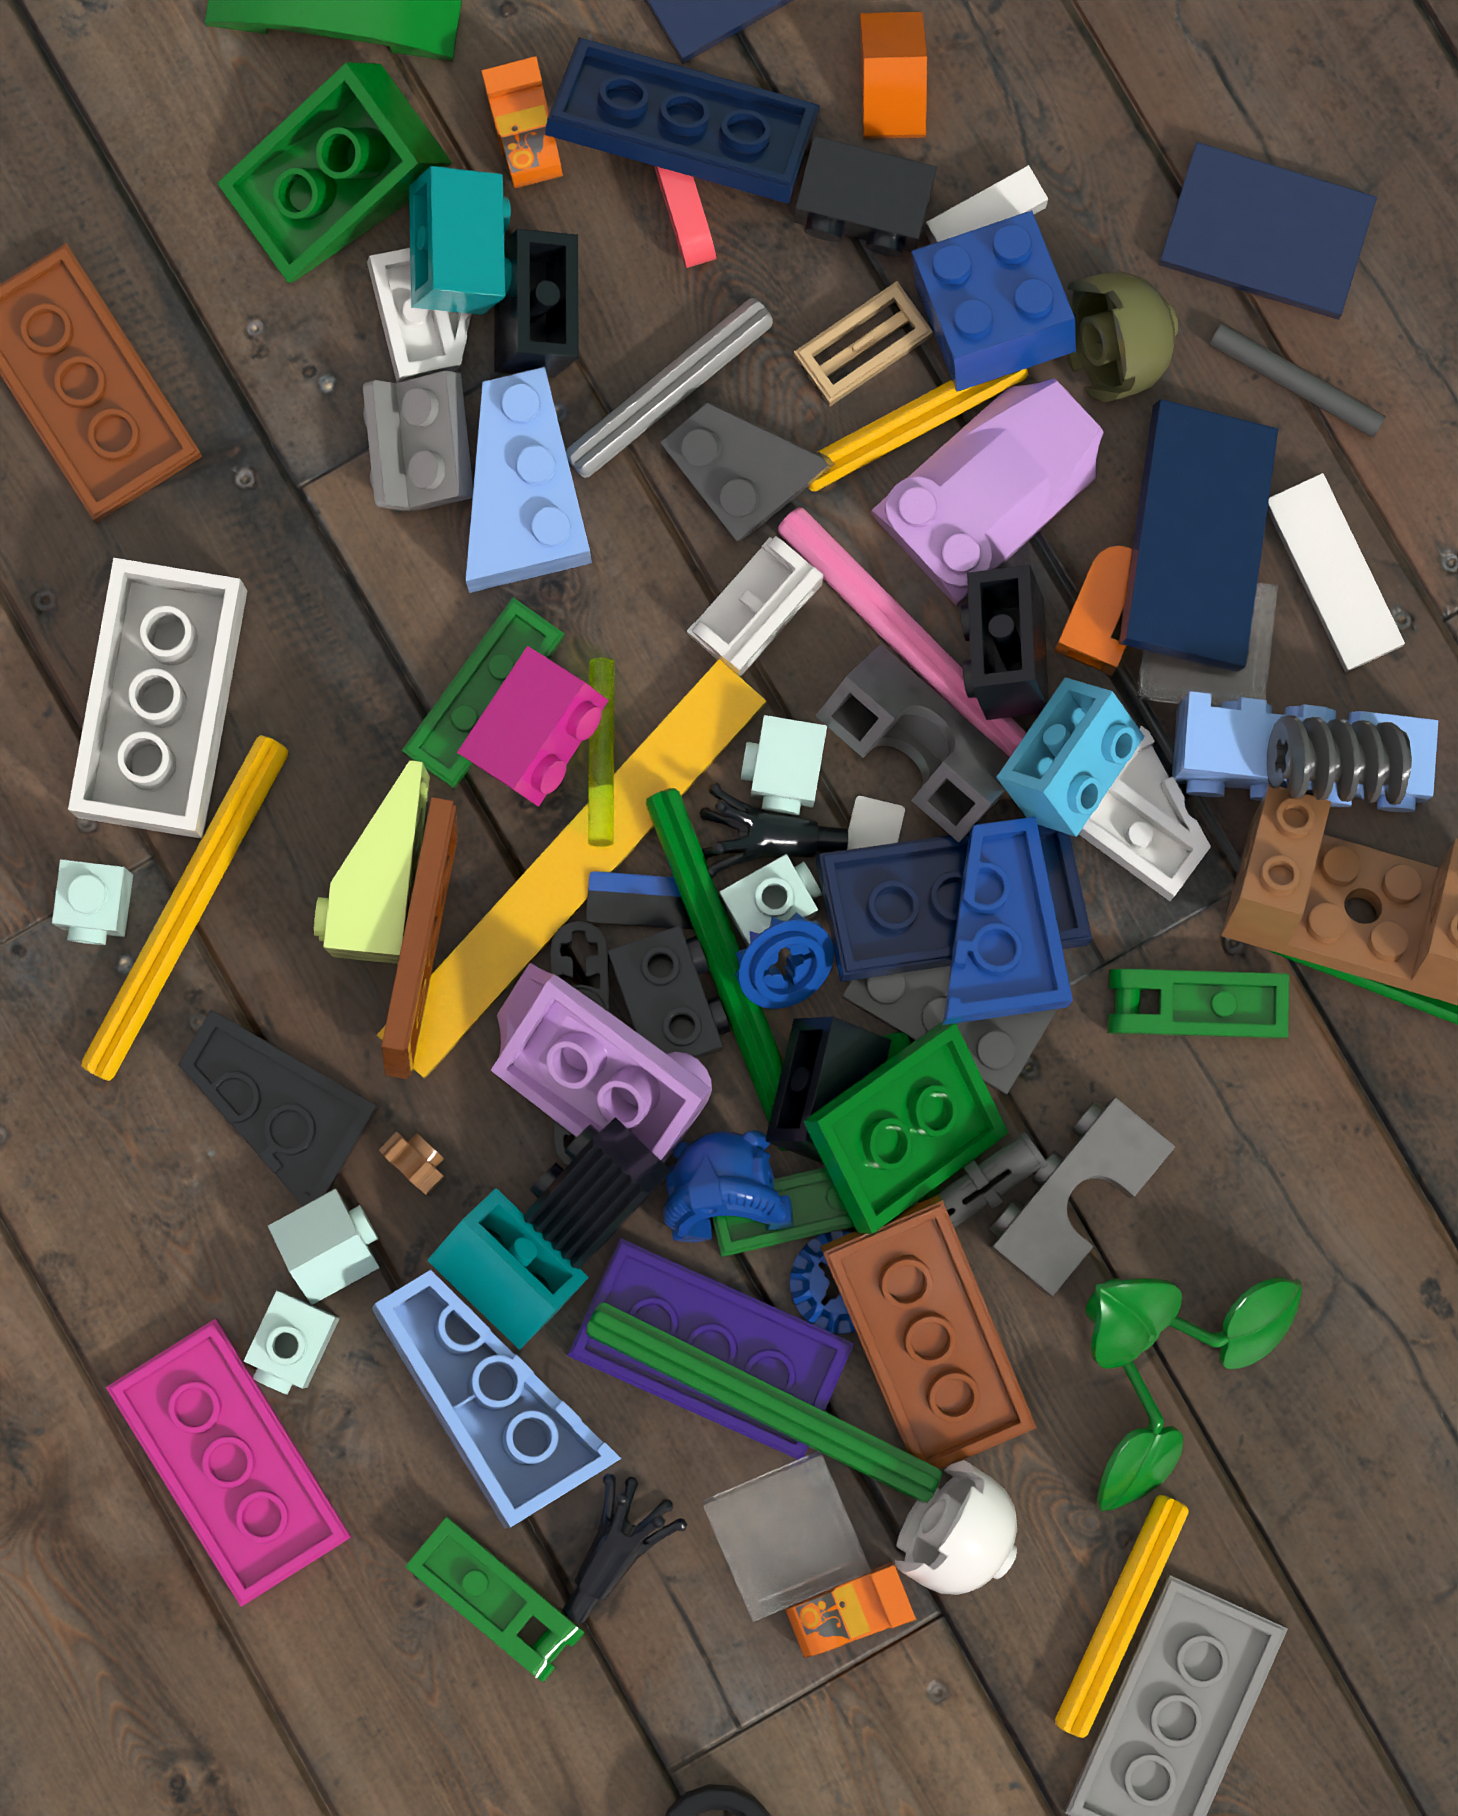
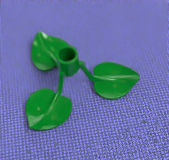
(1129, 1321)

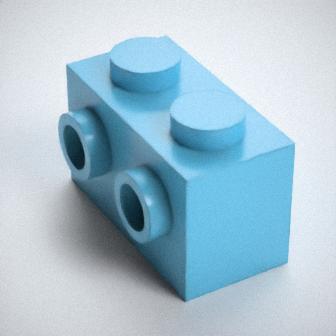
(1070, 756)

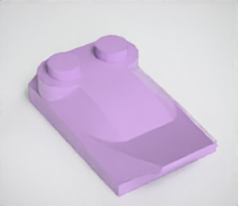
(993, 484)
(593, 1067)

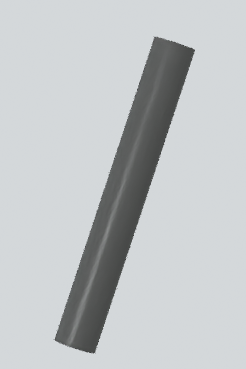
(1297, 380)

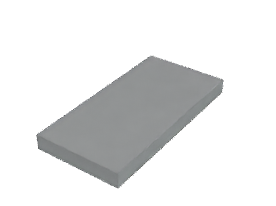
(1178, 1708)

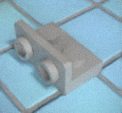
(418, 442)

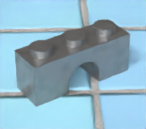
(893, 707)
(1110, 1147)

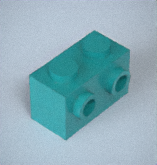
(458, 240)
(506, 1269)

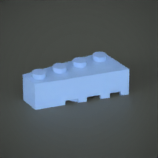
(1231, 745)
(495, 1410)

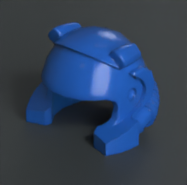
(722, 1177)

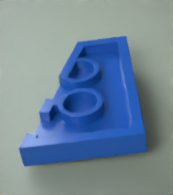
(1006, 929)

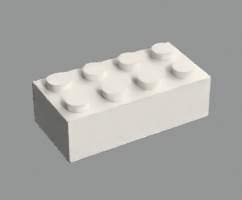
(158, 698)

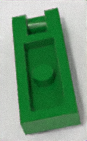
(1201, 1003)
(492, 1597)

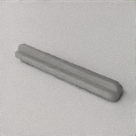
(669, 387)

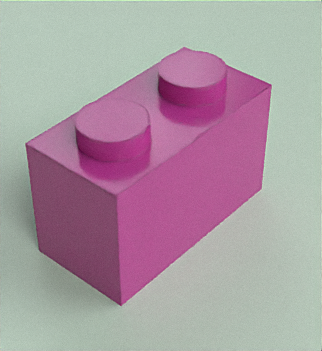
(533, 726)

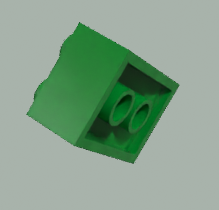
(332, 169)

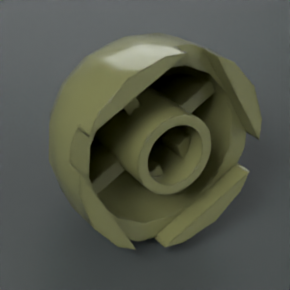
(1121, 334)

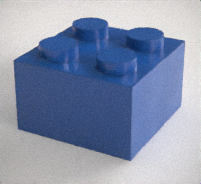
(994, 301)

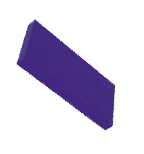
(721, 1323)

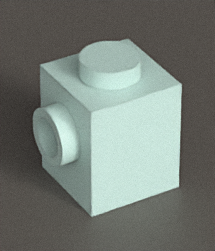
(785, 764)
(768, 892)
(92, 901)
(325, 1245)
(290, 1342)

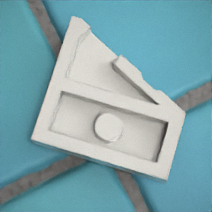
(416, 338)
(1147, 824)

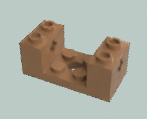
(1295, 892)

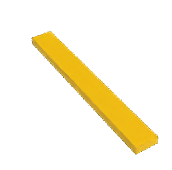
(559, 878)

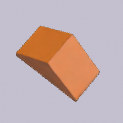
(893, 75)

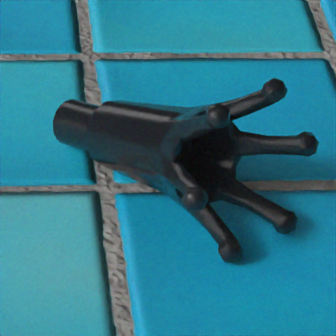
(765, 833)
(616, 1547)

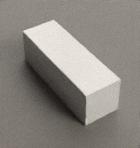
(998, 202)

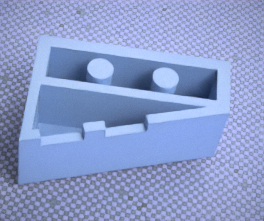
(523, 488)

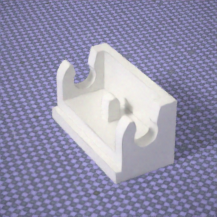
(756, 605)

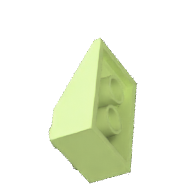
(376, 881)

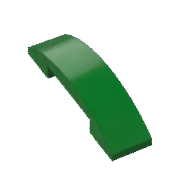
(406, 26)

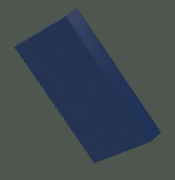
(1267, 230)

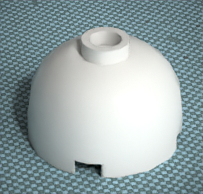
(960, 1534)

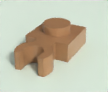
(415, 1160)

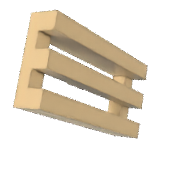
(819, 374)

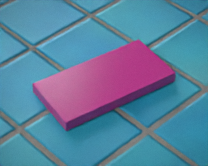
(228, 1462)

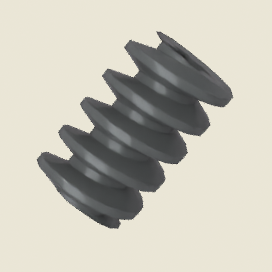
(1342, 755)

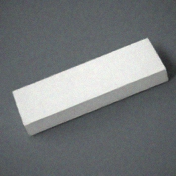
(1334, 573)

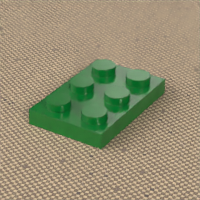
(906, 1127)

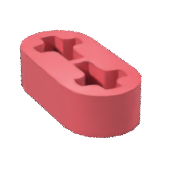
(686, 217)

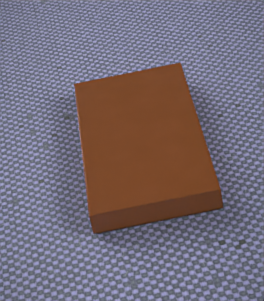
(86, 387)
(420, 939)
(929, 1336)

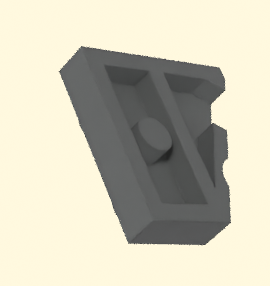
(741, 466)

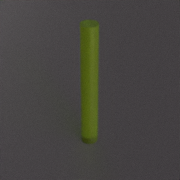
(602, 758)

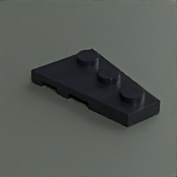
(280, 1106)

